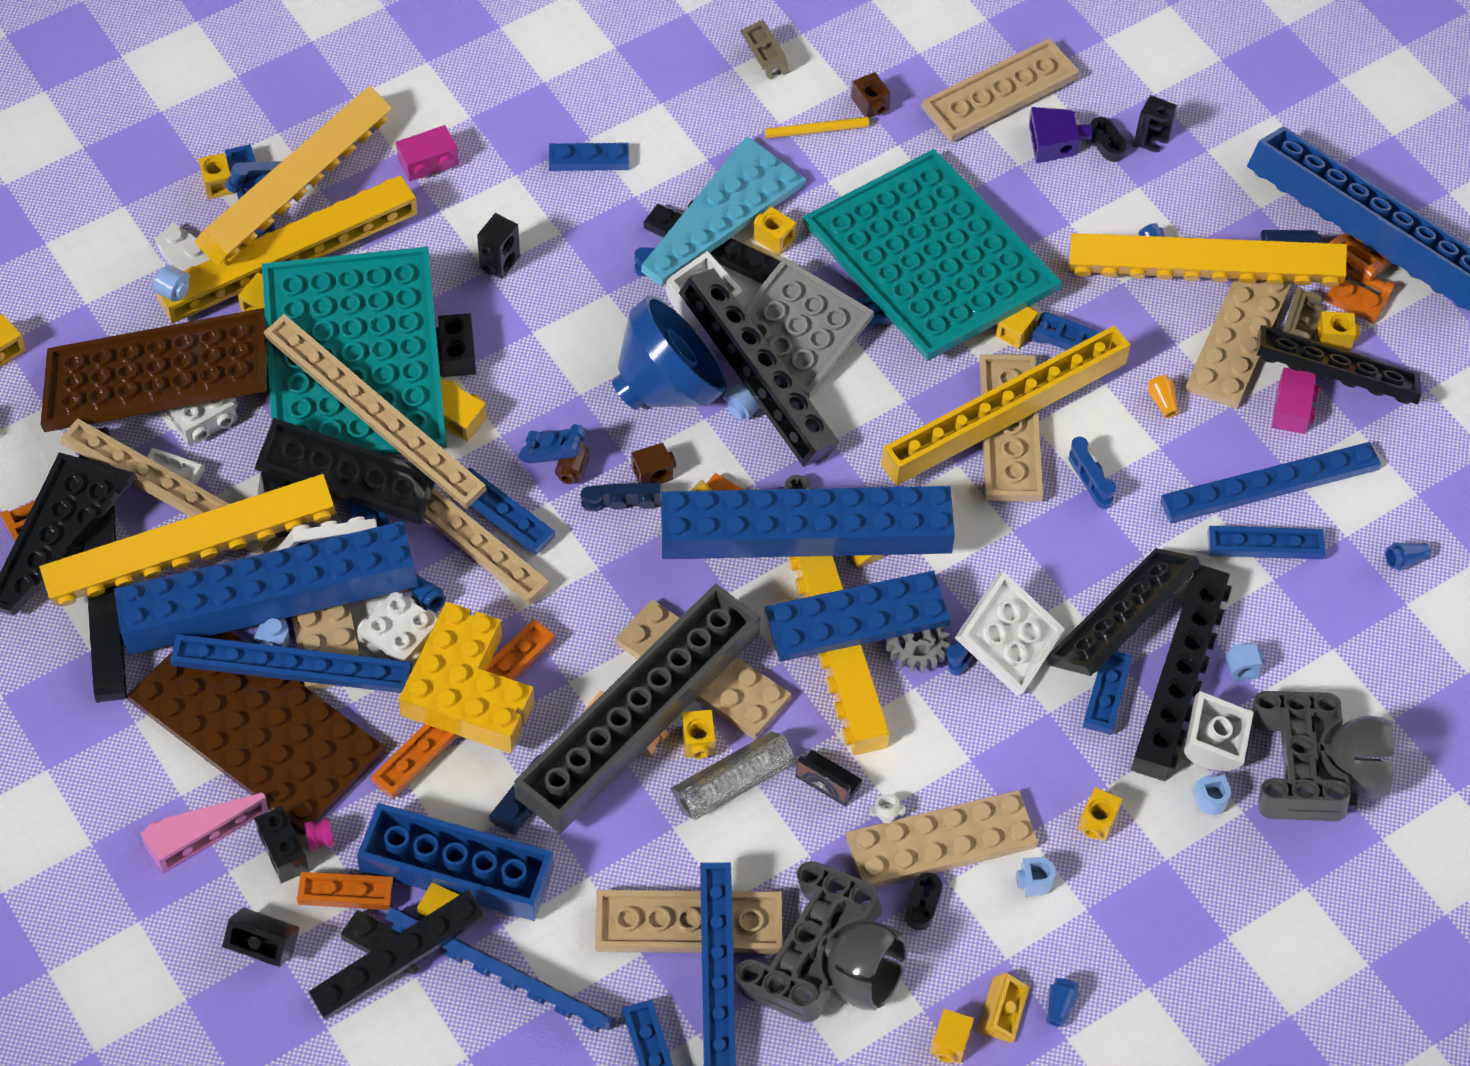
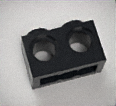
(498, 246)
(456, 339)
(281, 844)

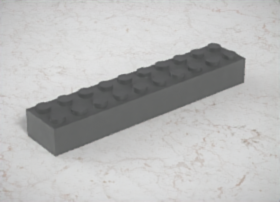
(637, 708)

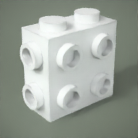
(201, 420)
(396, 629)

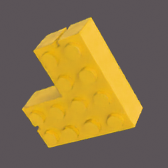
(455, 689)

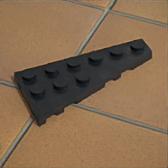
(64, 512)

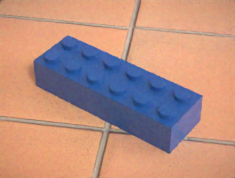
(429, 850)

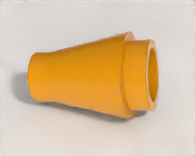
(1163, 394)

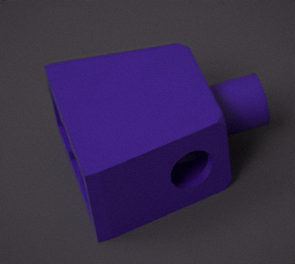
(1055, 133)

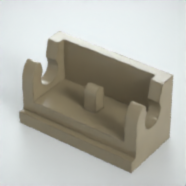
(765, 48)
(1303, 314)

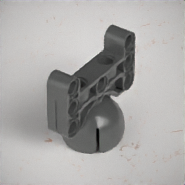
(1319, 742)
(842, 956)

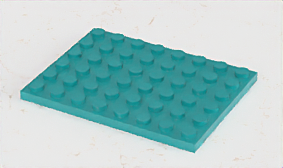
(931, 254)
(377, 321)

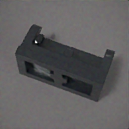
(1154, 123)

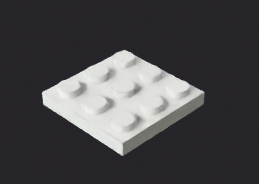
(1010, 633)

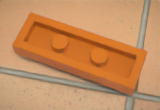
(345, 890)

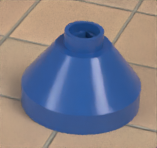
(665, 360)

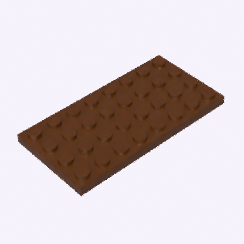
(155, 370)
(262, 734)

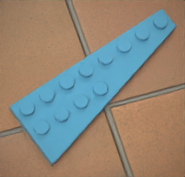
(729, 203)

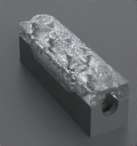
(733, 775)

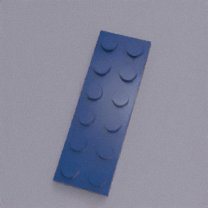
(856, 616)

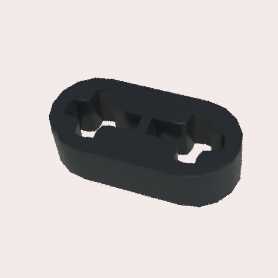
(1111, 137)
(917, 899)

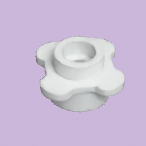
(887, 808)

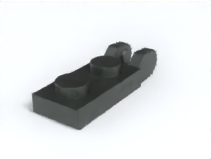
(369, 934)

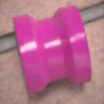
(319, 835)

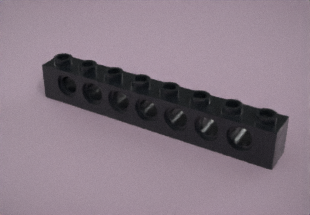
(758, 367)
(1155, 760)

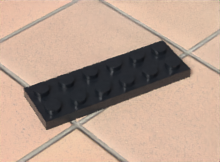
(1338, 364)
(348, 469)
(1123, 611)

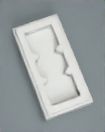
(181, 466)

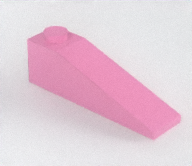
(191, 832)

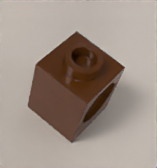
(870, 95)
(653, 464)

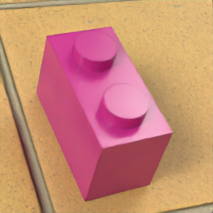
(427, 153)
(1294, 401)

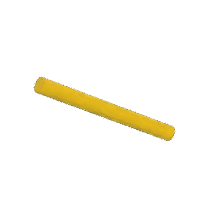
(816, 127)

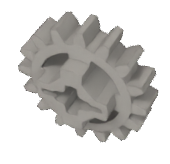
(919, 648)

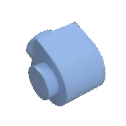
(171, 283)
(740, 401)
(273, 633)
(1245, 661)
(1212, 794)
(1036, 876)

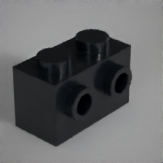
(260, 937)

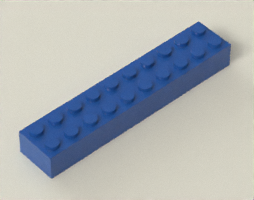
(1365, 212)
(807, 522)
(265, 587)

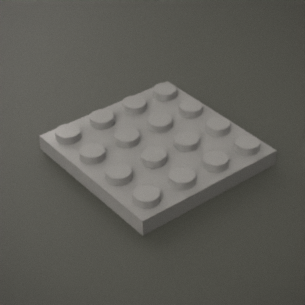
(806, 322)

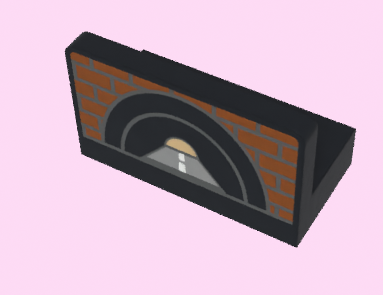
(827, 777)

